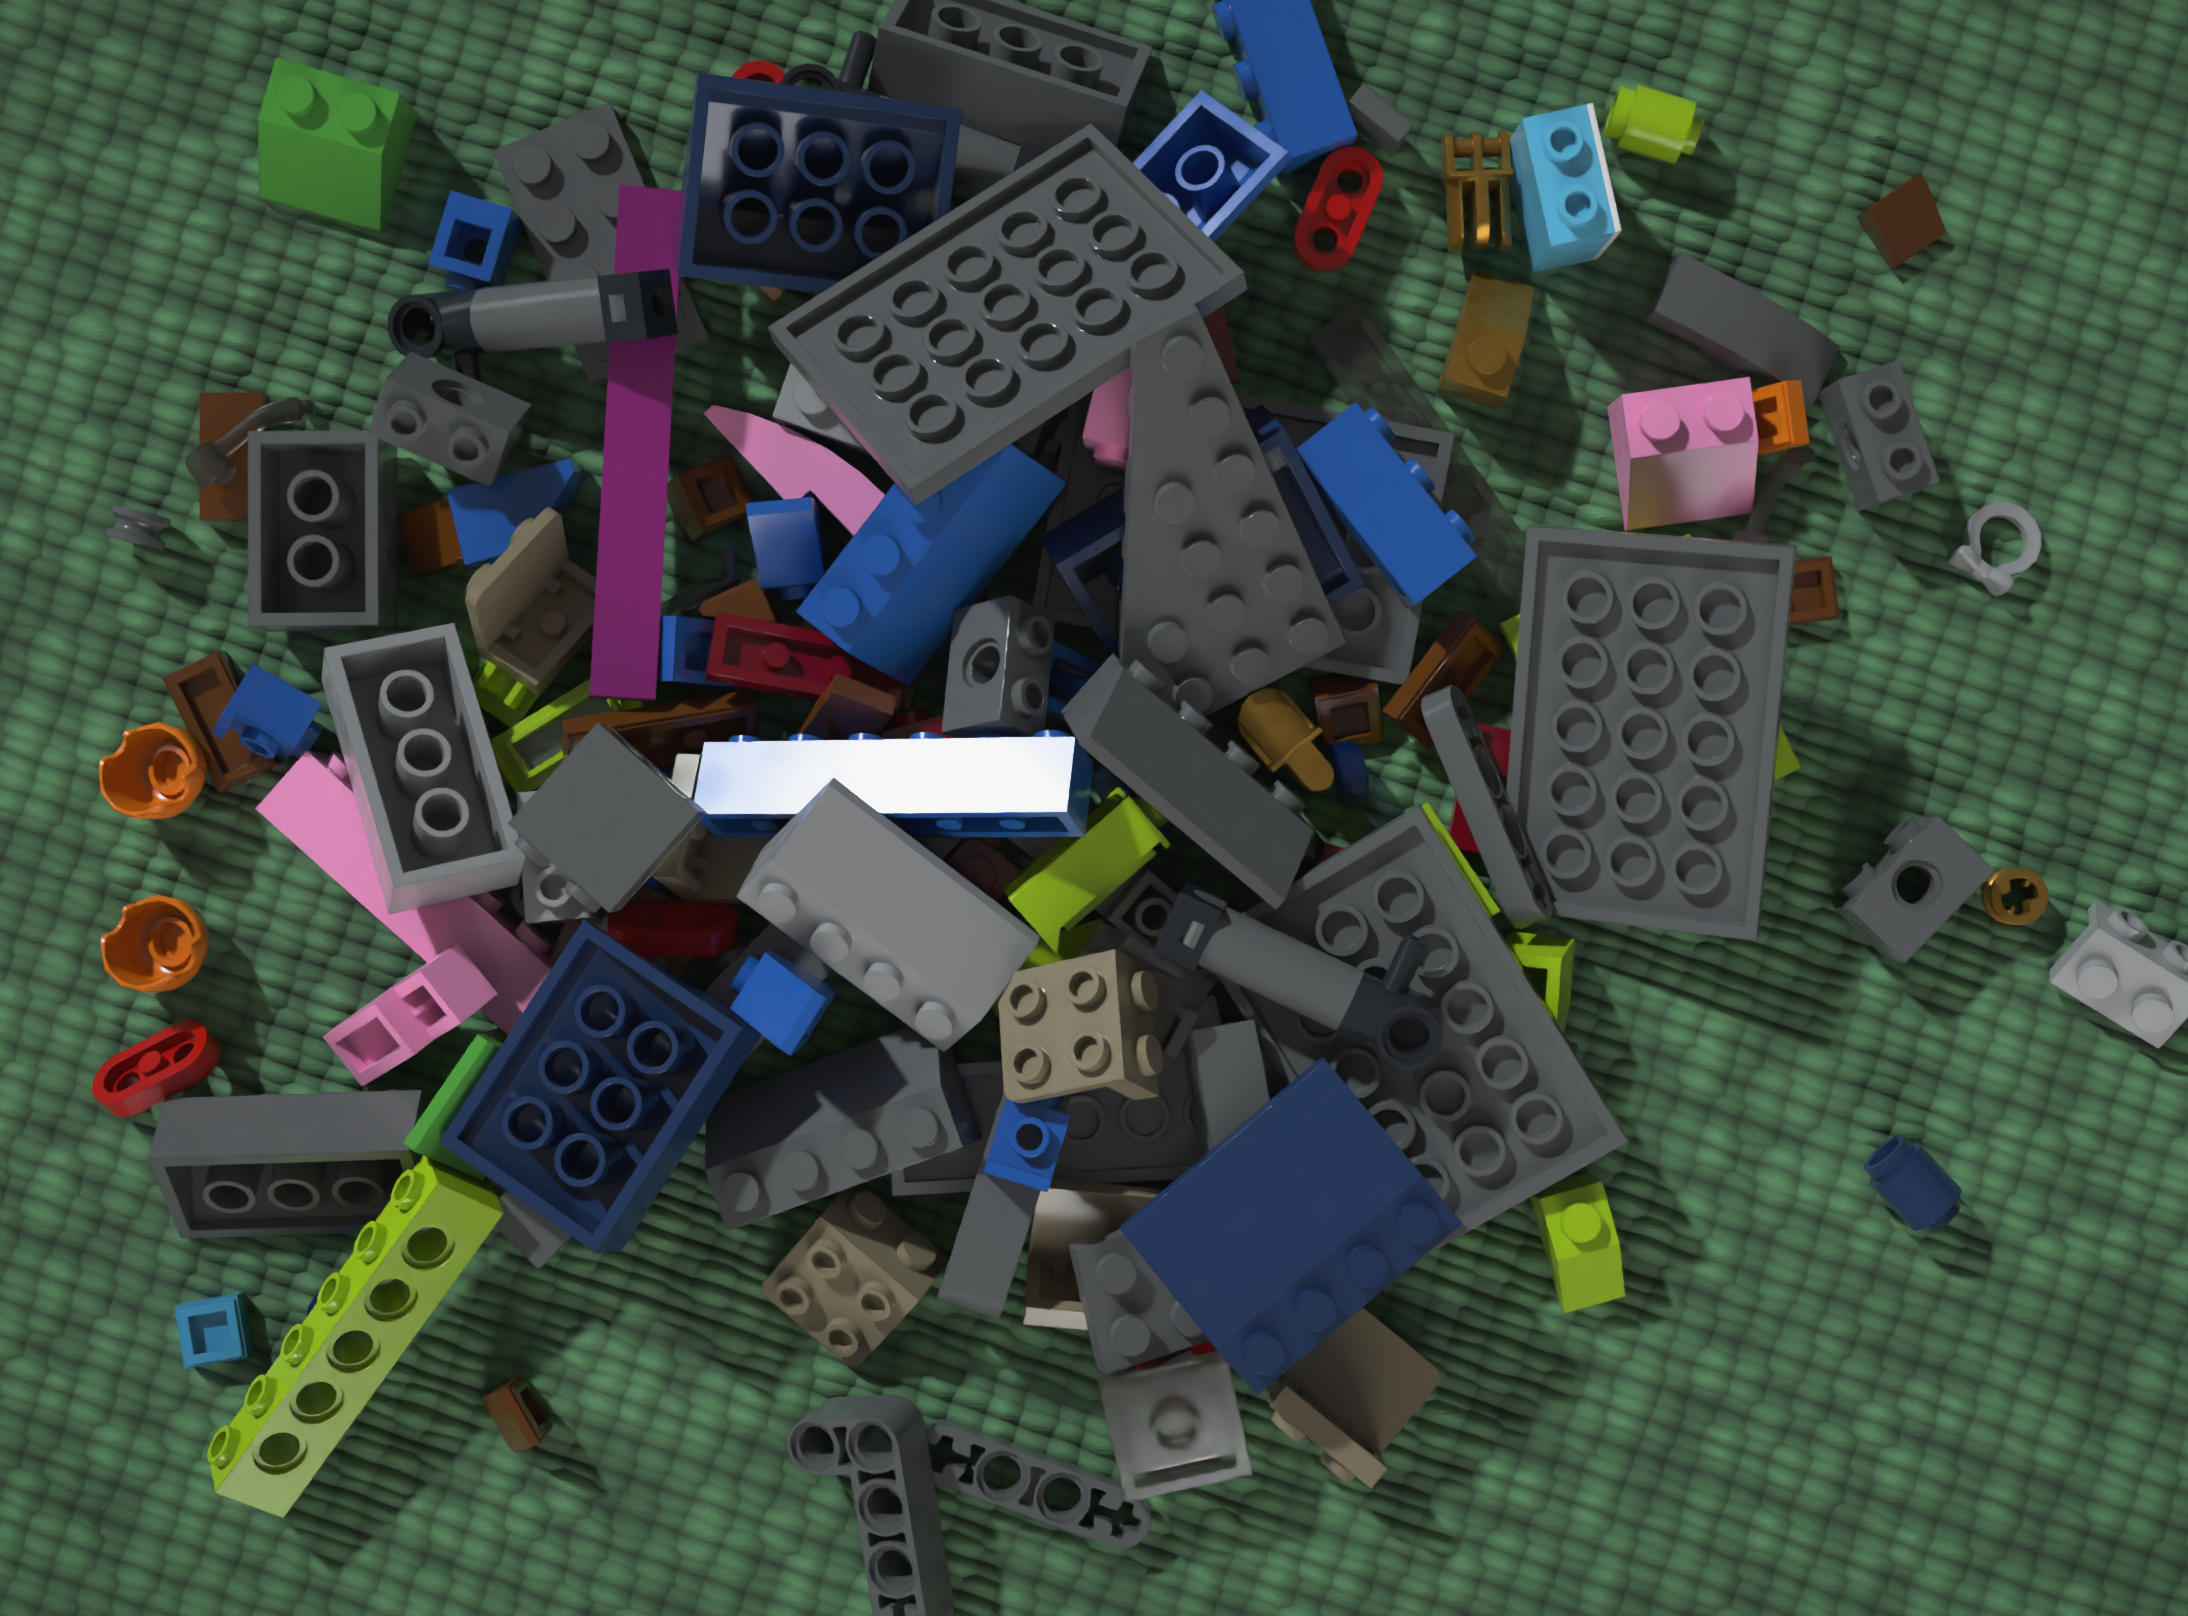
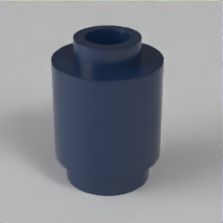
(1913, 1184)

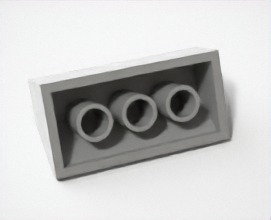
(887, 915)

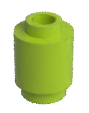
(1653, 123)

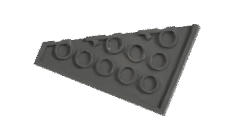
(1210, 555)

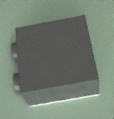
(605, 820)

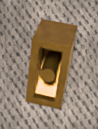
(1487, 340)

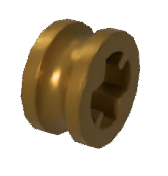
(2030, 908)

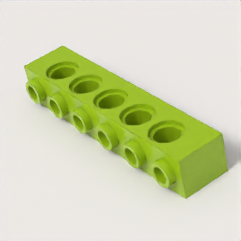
(311, 1419)

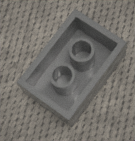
(322, 532)

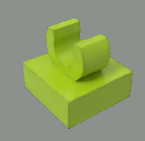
(504, 696)

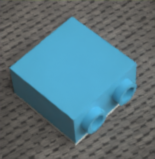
(1562, 188)

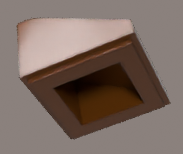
(1903, 221)
(708, 498)
(430, 539)
(743, 600)
(1346, 709)
(518, 1414)

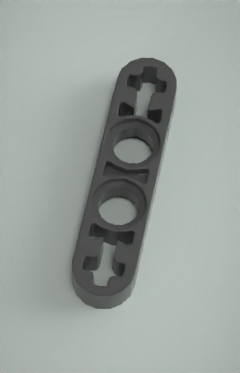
(1486, 807)
(1028, 1493)

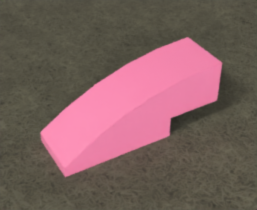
(799, 466)
(410, 1015)

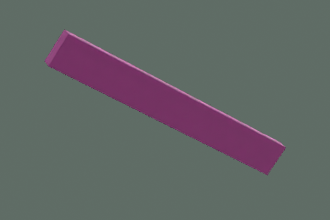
(635, 467)

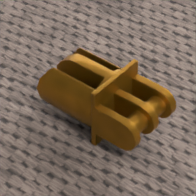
(1477, 186)
(1283, 736)

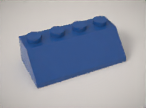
(1211, 163)
(913, 565)

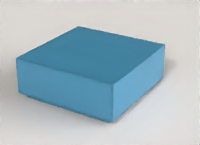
(214, 1330)

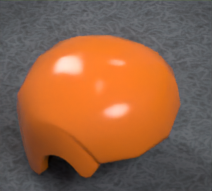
(153, 772)
(156, 945)

